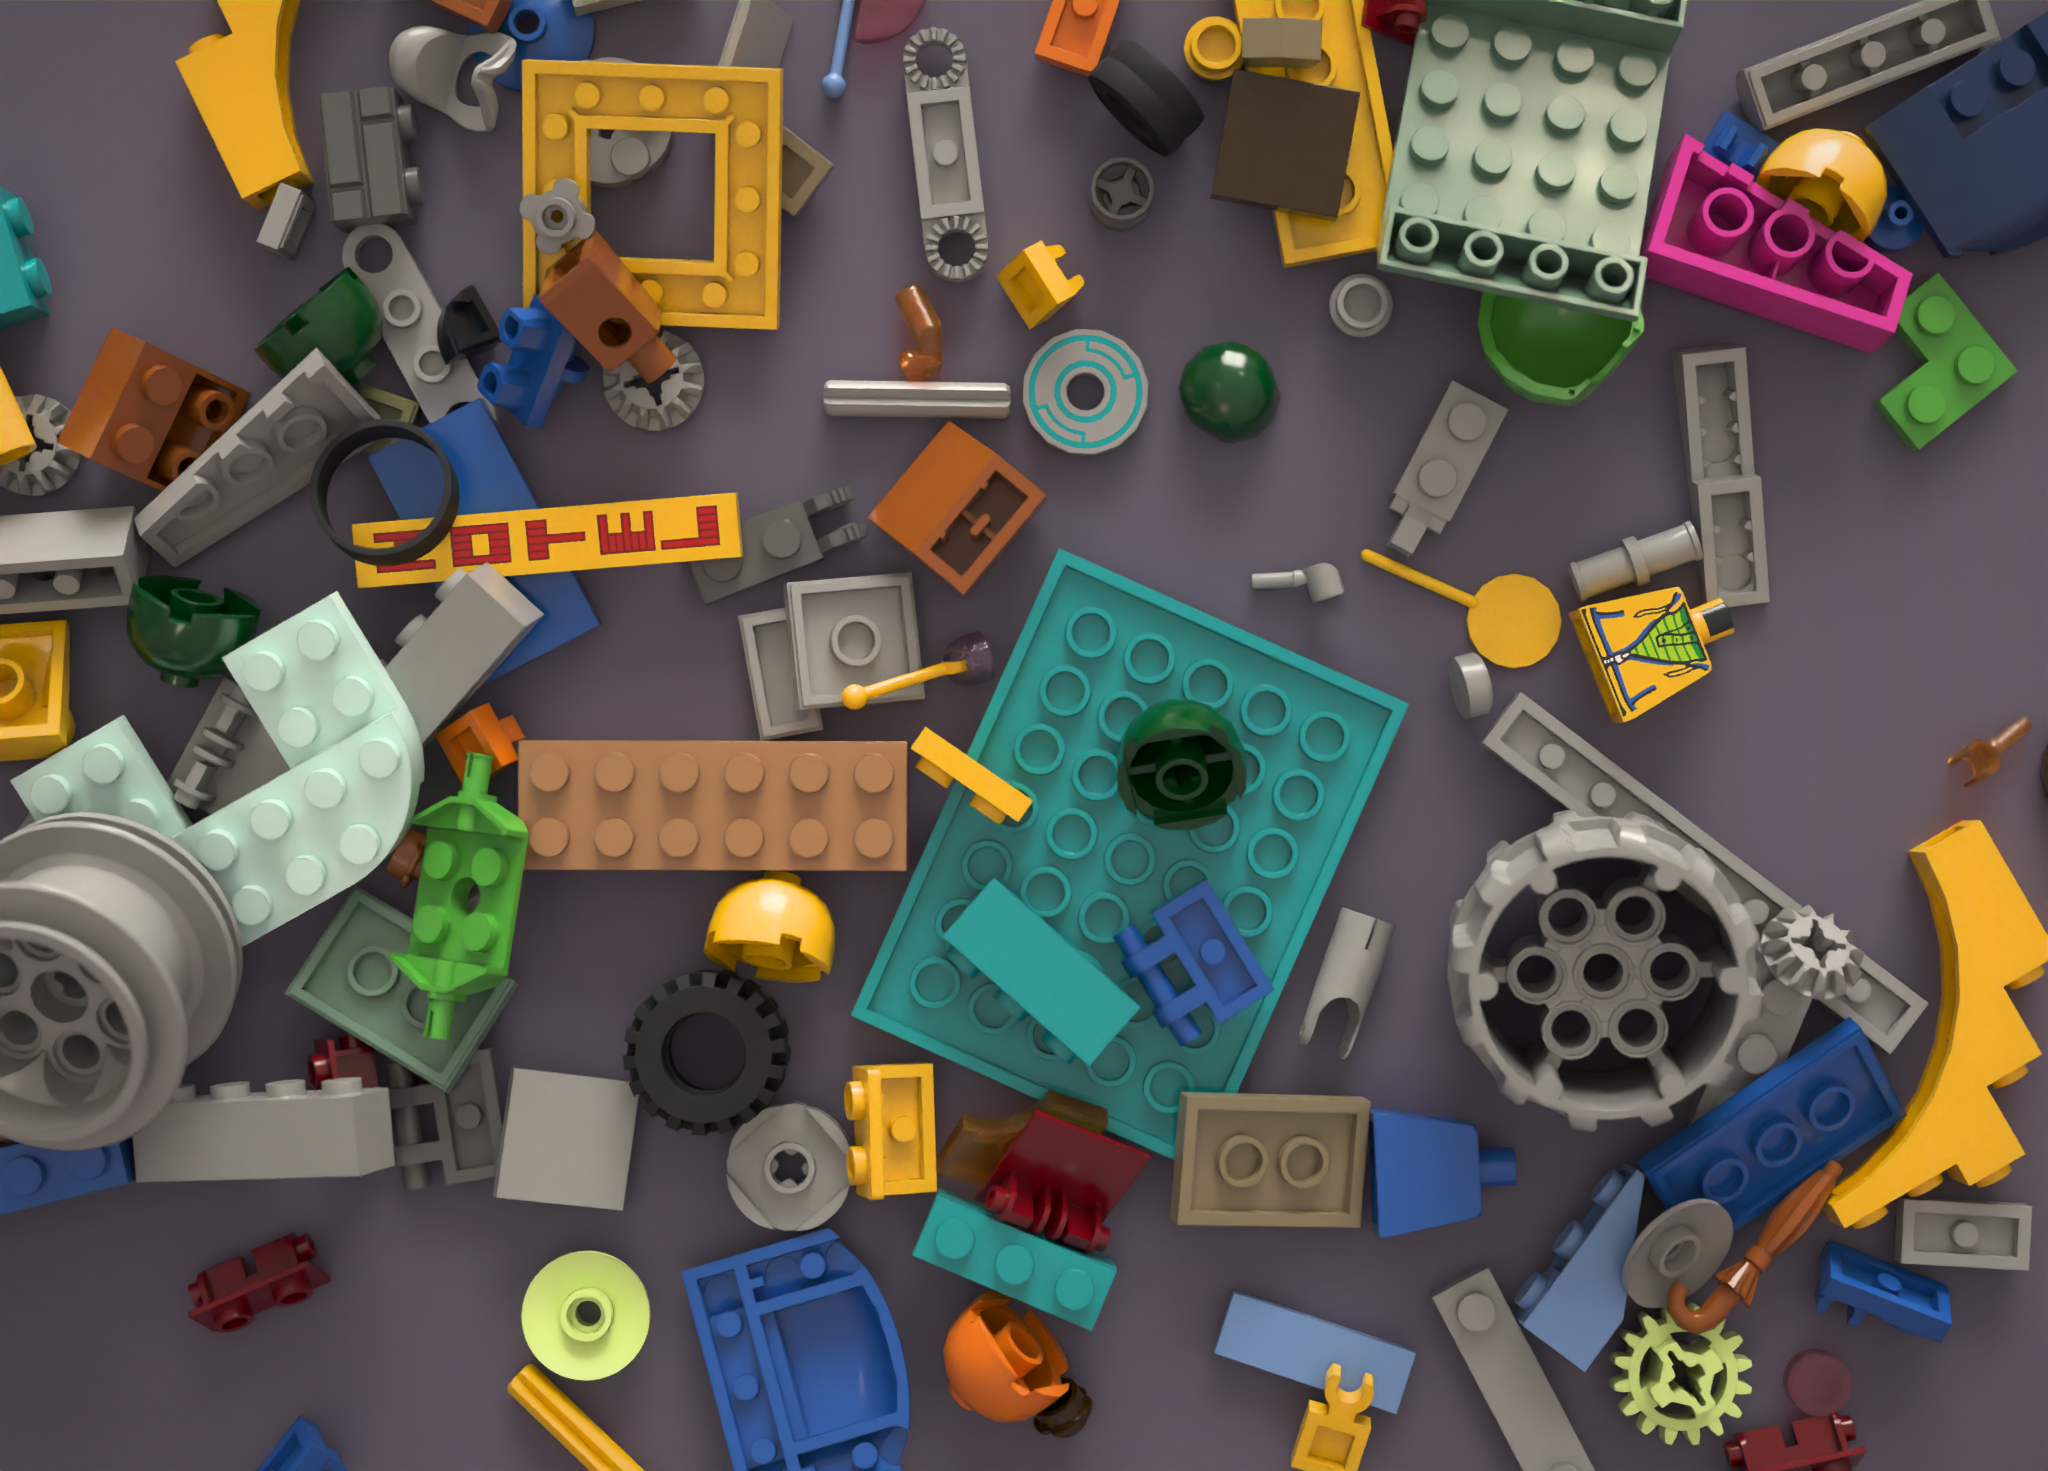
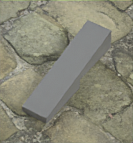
(1721, 472)

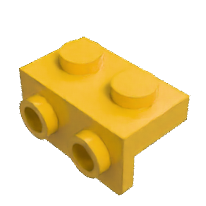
(891, 1129)

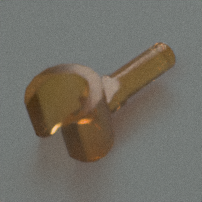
(1985, 755)

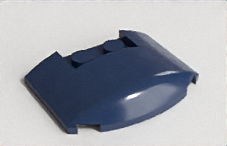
(1976, 148)

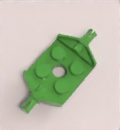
(449, 947)

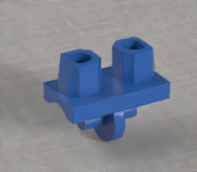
(538, 364)

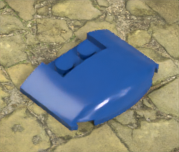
(802, 1358)

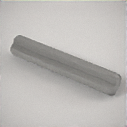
(917, 399)

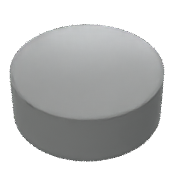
(1470, 685)

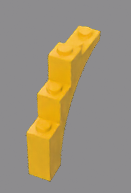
(246, 97)
(1952, 1121)

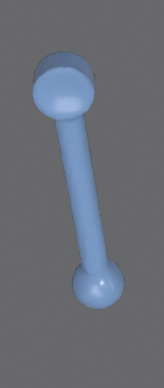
(834, 84)

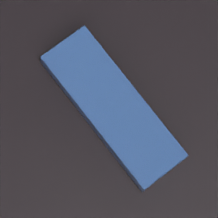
(1306, 1346)

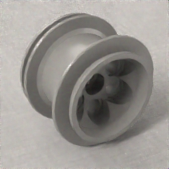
(108, 977)

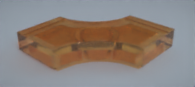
(981, 1142)

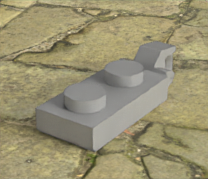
(1443, 464)

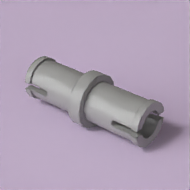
(1635, 561)

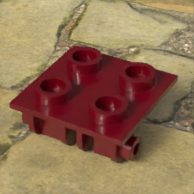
(1061, 1181)

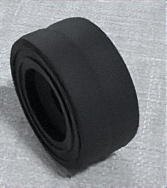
(1146, 97)

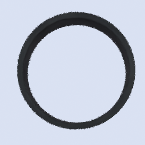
(351, 440)

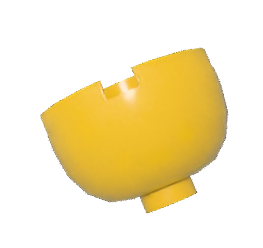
(1829, 176)
(774, 928)

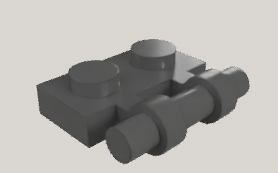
(466, 1122)

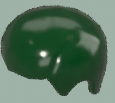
(1229, 391)

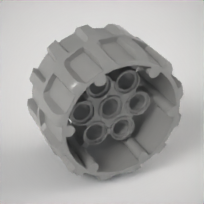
(1668, 1072)

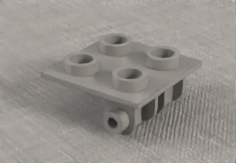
(225, 754)

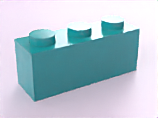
(1039, 974)
(1014, 1262)

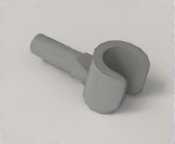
(1321, 579)

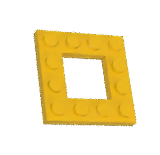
(733, 102)

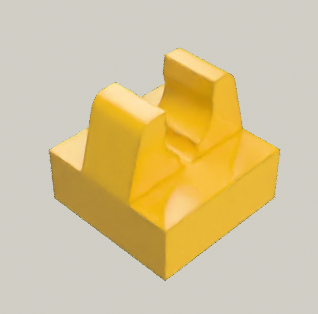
(1037, 283)

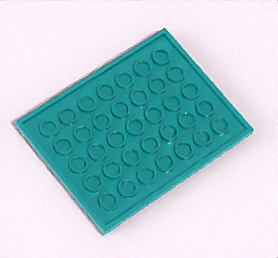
(1090, 867)

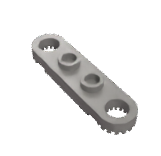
(945, 154)
(410, 326)

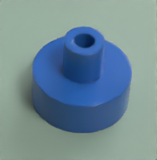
(1897, 225)

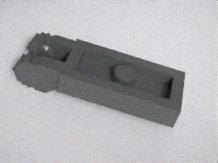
(777, 546)

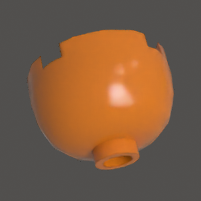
(1003, 1362)

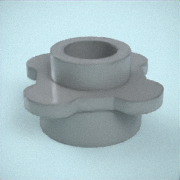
(576, 220)

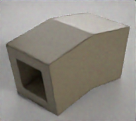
(1281, 42)

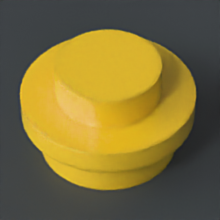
(1213, 48)

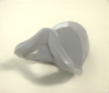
(428, 66)

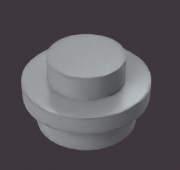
(1360, 306)

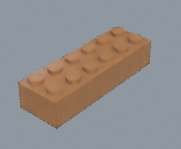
(715, 805)

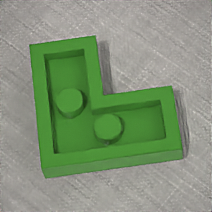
(1956, 369)

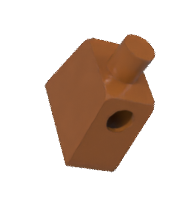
(594, 286)

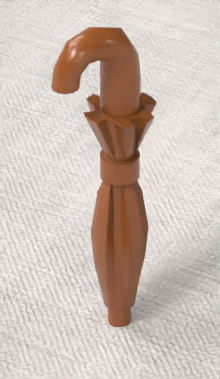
(1738, 1282)

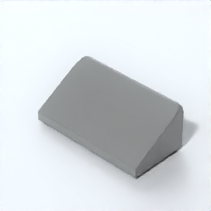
(757, 35)

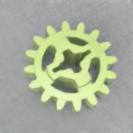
(1659, 1388)

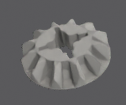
(678, 396)
(46, 469)
(1797, 966)

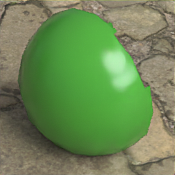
(1552, 350)

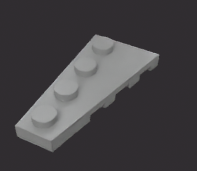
(255, 461)

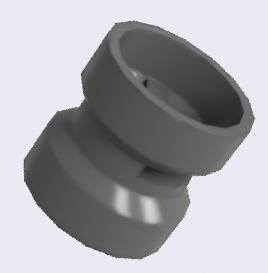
(1125, 183)

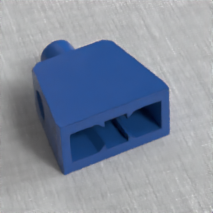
(1429, 1171)

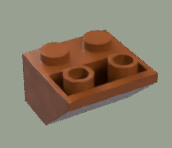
(149, 411)
(958, 508)

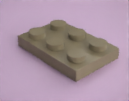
(1269, 1160)

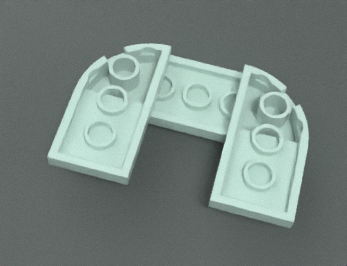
(307, 830)

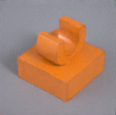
(483, 734)

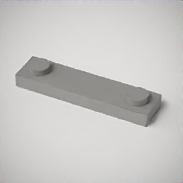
(1508, 1374)

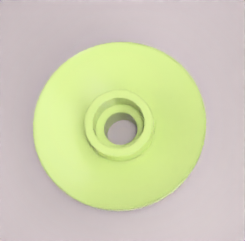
(566, 1341)

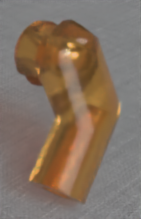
(926, 331)

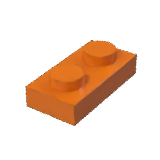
(1076, 34)

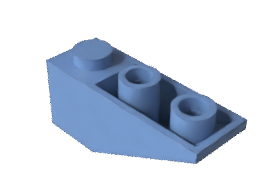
(1582, 1290)

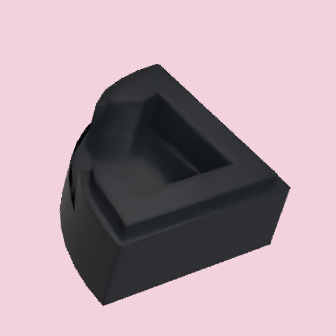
(466, 327)

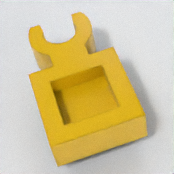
(1334, 1433)

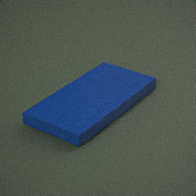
(487, 484)
(1778, 1128)

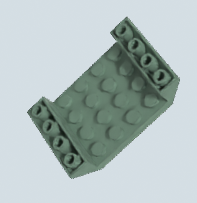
(1530, 149)

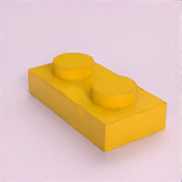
(992, 794)

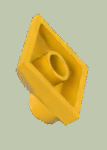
(34, 690)

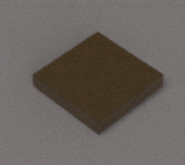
(1285, 145)

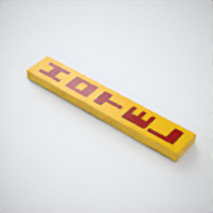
(562, 539)

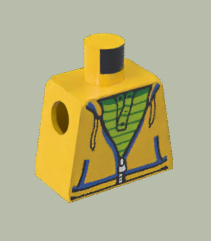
(1647, 647)

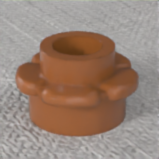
(407, 858)

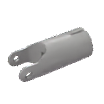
(1349, 972)

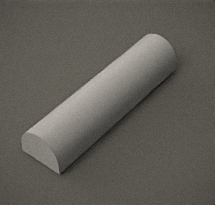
(1862, 59)

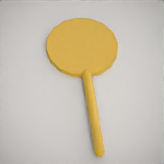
(1508, 619)

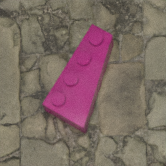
(1765, 255)

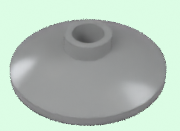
(1678, 1245)

